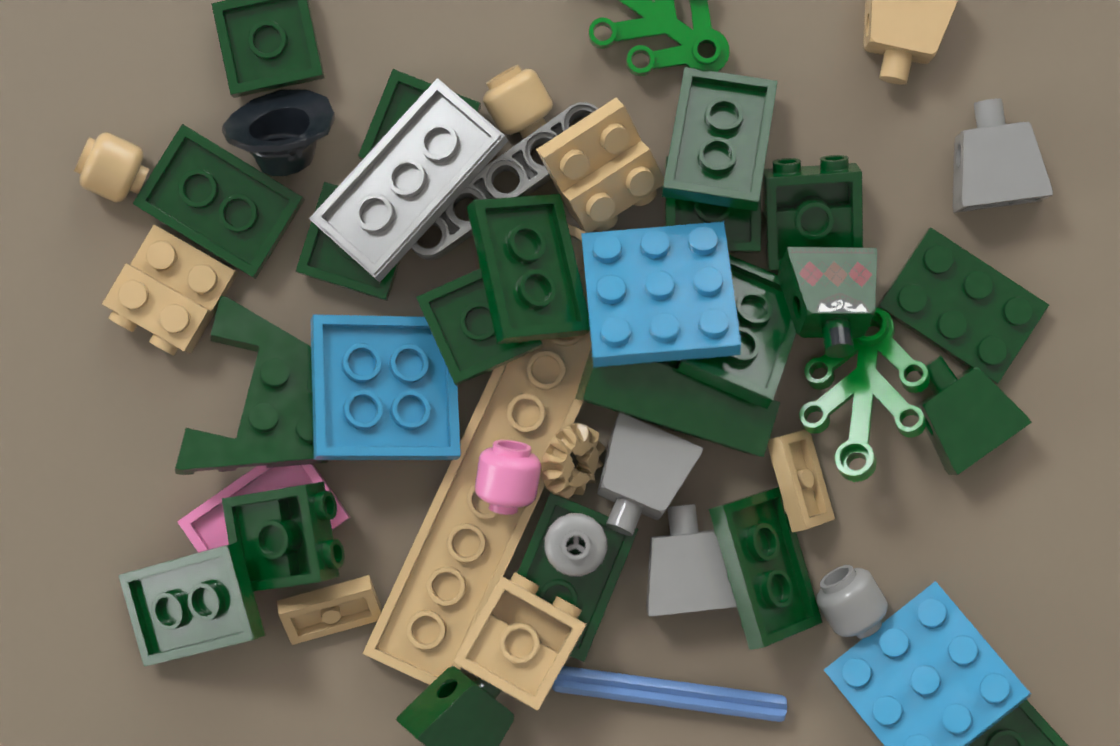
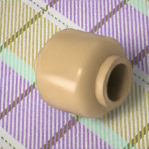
(517, 101)
(111, 167)

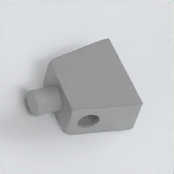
(997, 163)
(643, 471)
(686, 568)

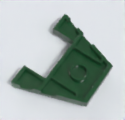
(277, 408)

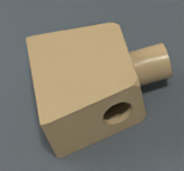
(905, 33)

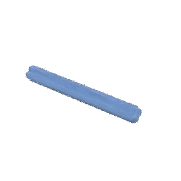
(671, 693)

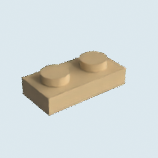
(800, 480)
(329, 610)

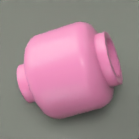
(507, 476)

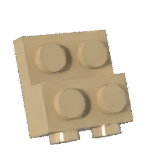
(601, 167)
(169, 291)
(521, 640)

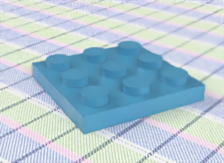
(660, 294)
(381, 390)
(927, 677)

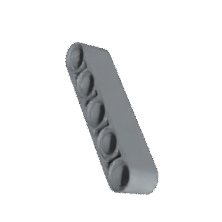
(515, 160)

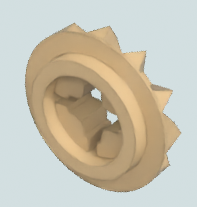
(557, 464)

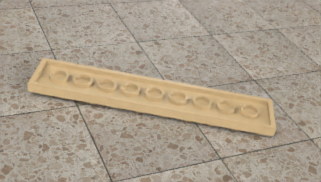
(461, 541)

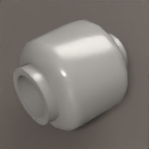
(575, 525)
(852, 602)

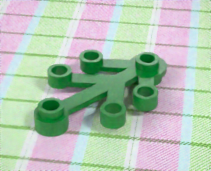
(661, 19)
(864, 385)

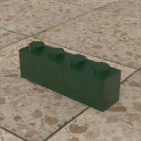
(680, 403)

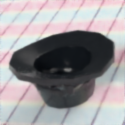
(281, 129)

